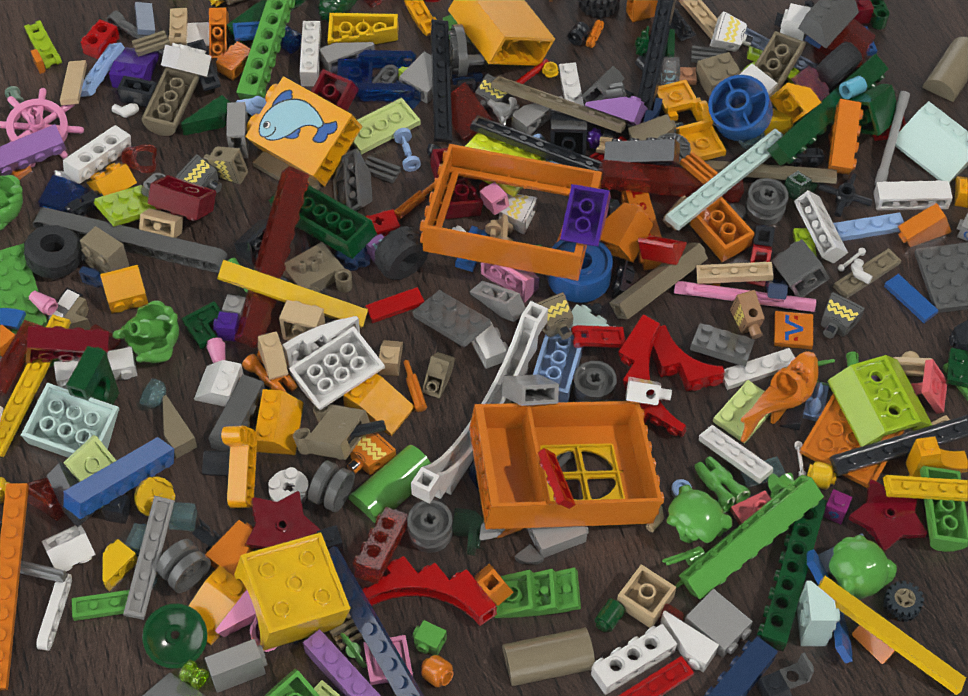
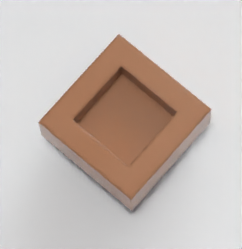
(688, 74)

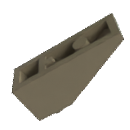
(176, 431)

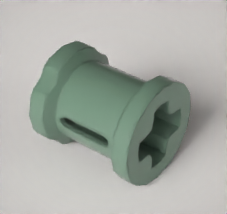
(15, 92)

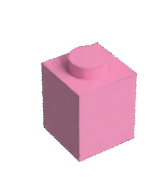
(494, 198)

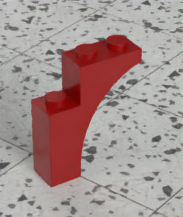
(672, 360)

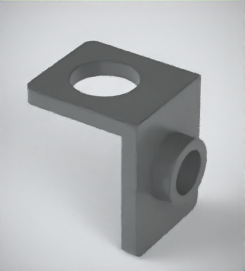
(803, 668)

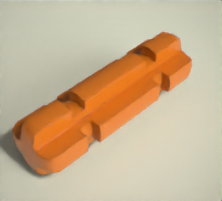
(594, 33)

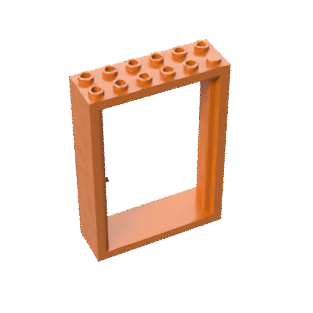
(509, 171)

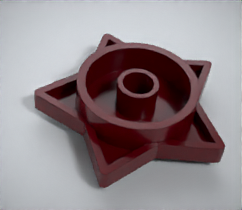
(271, 514)
(888, 517)

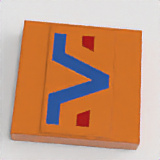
(793, 330)

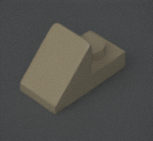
(77, 314)

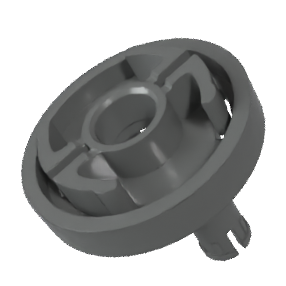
(458, 51)

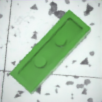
(99, 605)

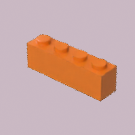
(844, 136)

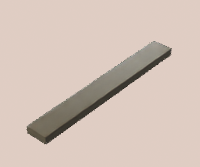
(559, 104)
(782, 172)

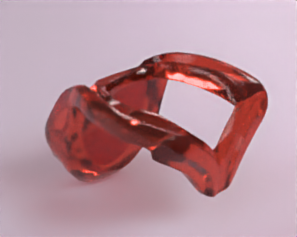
(129, 154)

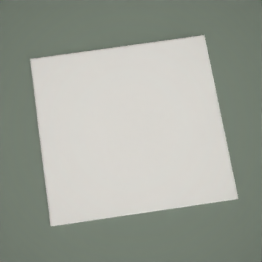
(198, 31)

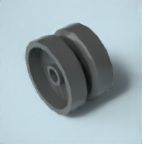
(766, 201)
(594, 382)
(331, 486)
(430, 526)
(183, 565)

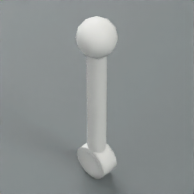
(861, 252)
(798, 445)

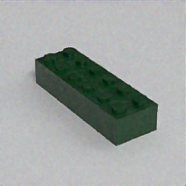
(334, 223)

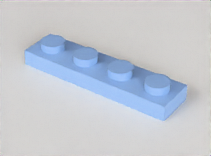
(101, 68)
(869, 226)

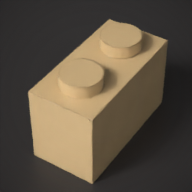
(161, 223)

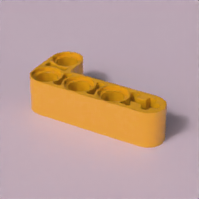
(241, 464)

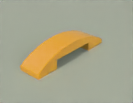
(420, 15)

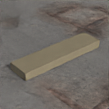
(274, 167)
(876, 267)

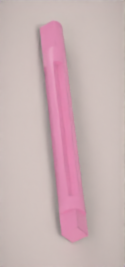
(730, 294)

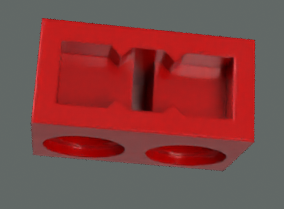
(99, 38)

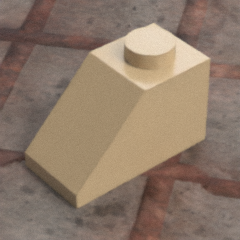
(272, 355)
(390, 356)

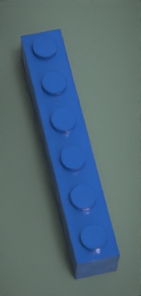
(118, 478)

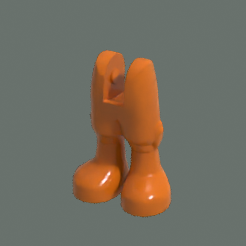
(253, 365)

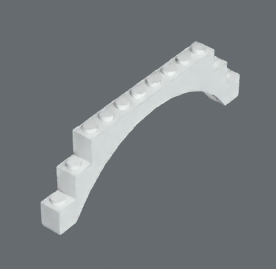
(448, 470)

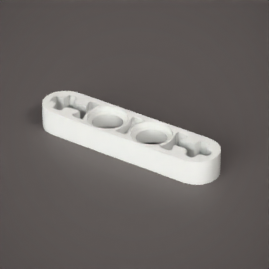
(53, 614)

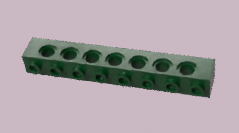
(778, 636)

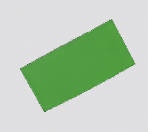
(540, 593)

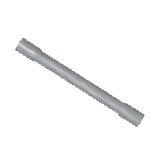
(901, 105)

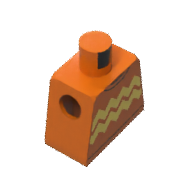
(371, 454)

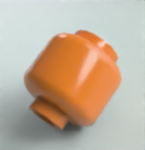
(437, 671)

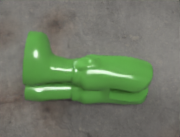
(718, 477)

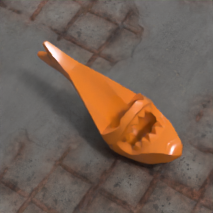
(787, 390)

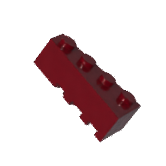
(464, 197)
(62, 343)

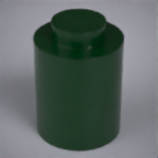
(609, 615)

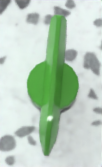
(353, 650)

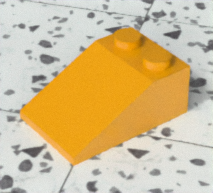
(380, 402)
(217, 599)

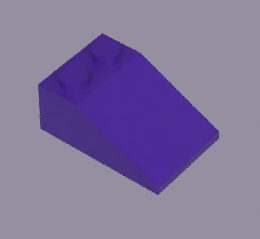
(133, 66)
(585, 215)

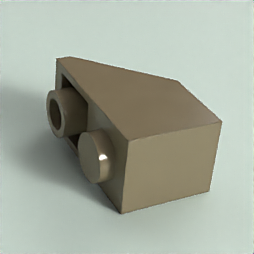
(438, 374)

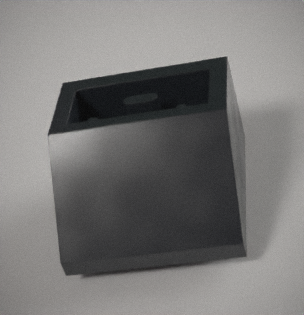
(249, 244)

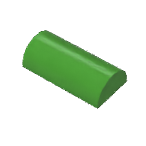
(390, 484)
(945, 518)

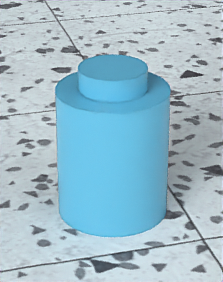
(853, 87)

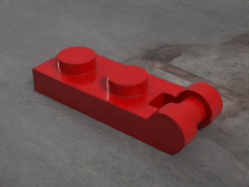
(598, 336)

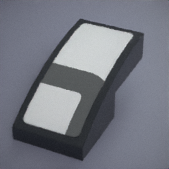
(65, 302)

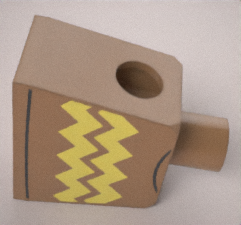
(748, 313)

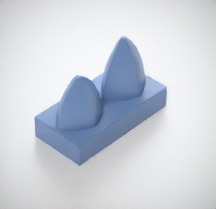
(816, 403)

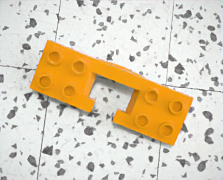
(701, 134)

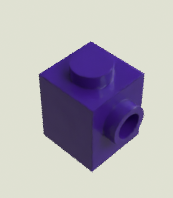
(226, 325)

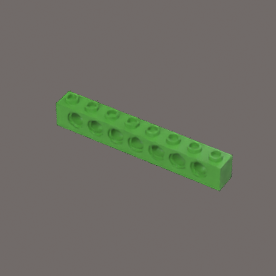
(274, 12)

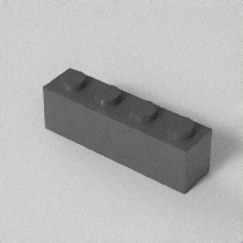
(238, 410)

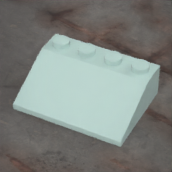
(935, 143)
(66, 422)

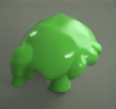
(10, 199)
(151, 332)
(697, 516)
(861, 566)

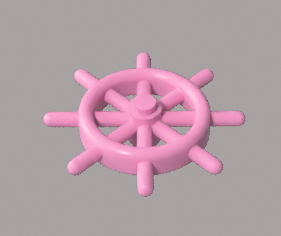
(35, 119)

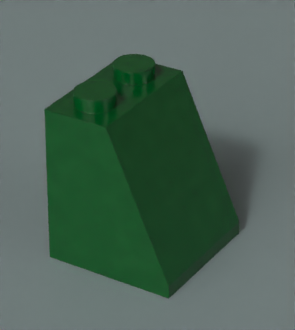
(878, 109)

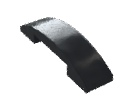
(211, 80)

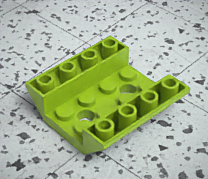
(868, 401)

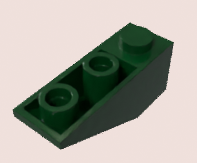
(207, 118)

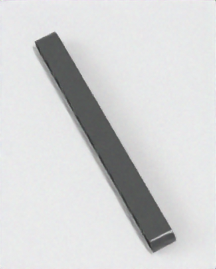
(139, 241)

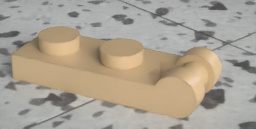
(178, 26)

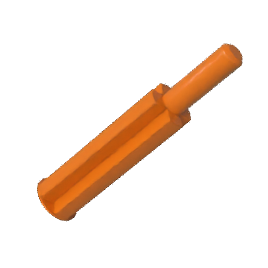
(412, 202)
(414, 388)

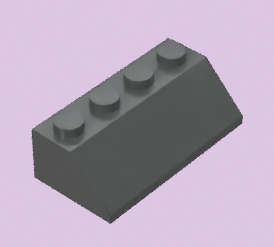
(828, 20)

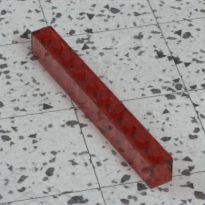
(273, 253)

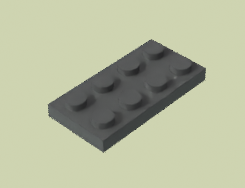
(451, 318)

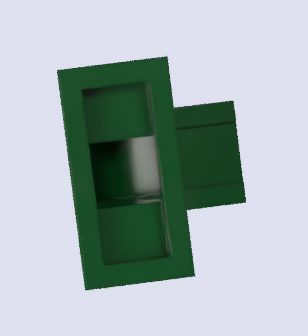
(642, 43)

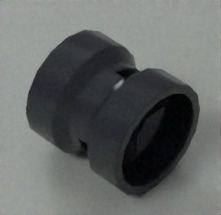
(578, 33)

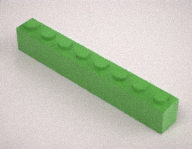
(751, 536)

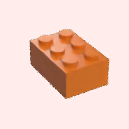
(723, 230)

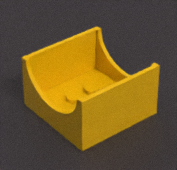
(293, 590)

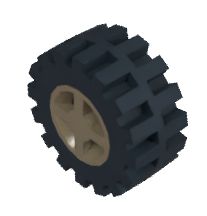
(911, 601)

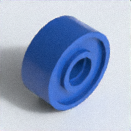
(741, 122)
(594, 274)

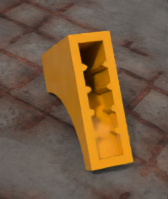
(927, 453)

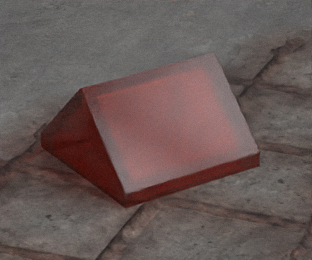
(43, 498)

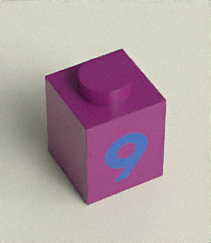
(837, 506)

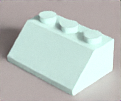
(816, 616)

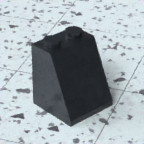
(568, 132)

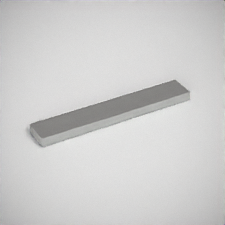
(148, 558)

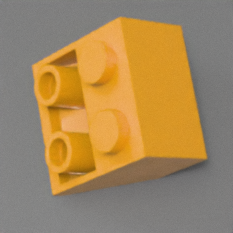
(114, 179)

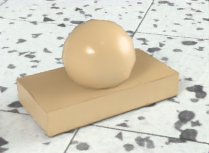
(912, 363)

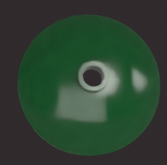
(174, 651)

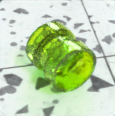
(194, 675)

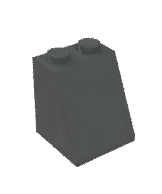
(800, 268)

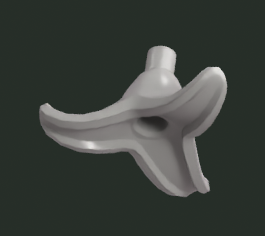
(502, 110)

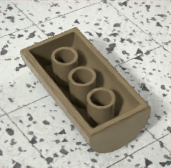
(780, 57)
(950, 72)
(169, 101)
(549, 656)

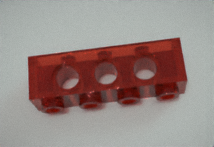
(381, 545)

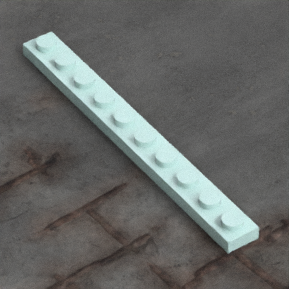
(722, 182)

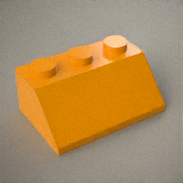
(277, 421)

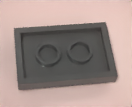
(722, 344)

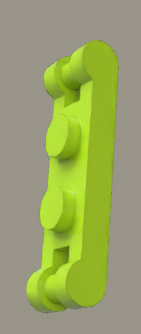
(43, 44)

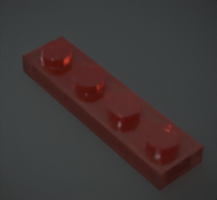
(14, 357)

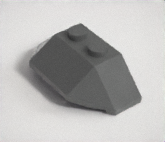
(353, 181)

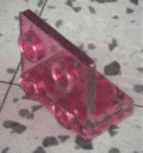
(809, 78)

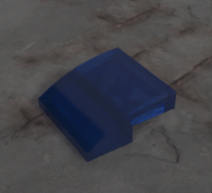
(60, 192)

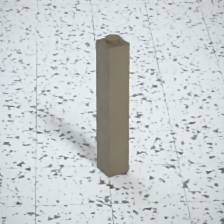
(657, 282)

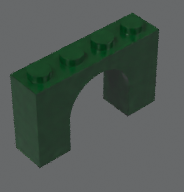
(93, 377)

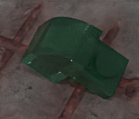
(798, 184)
(468, 524)

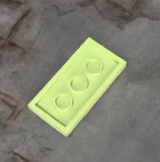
(382, 123)

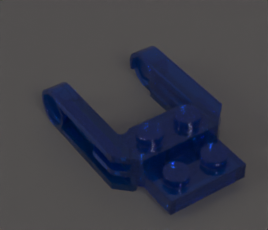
(361, 73)

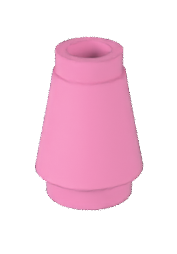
(44, 303)
(216, 349)

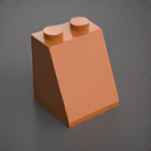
(624, 229)

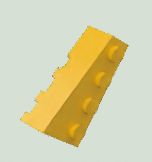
(362, 28)

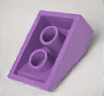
(625, 108)

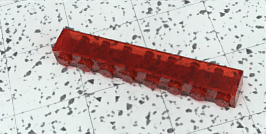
(656, 180)

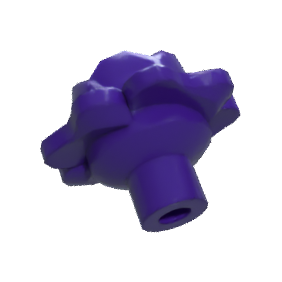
(593, 138)

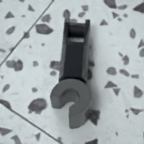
(618, 90)

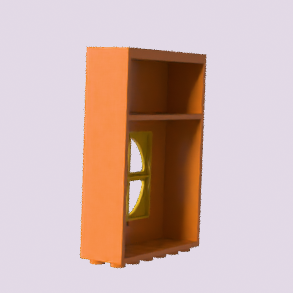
(515, 484)

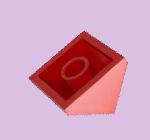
(661, 249)

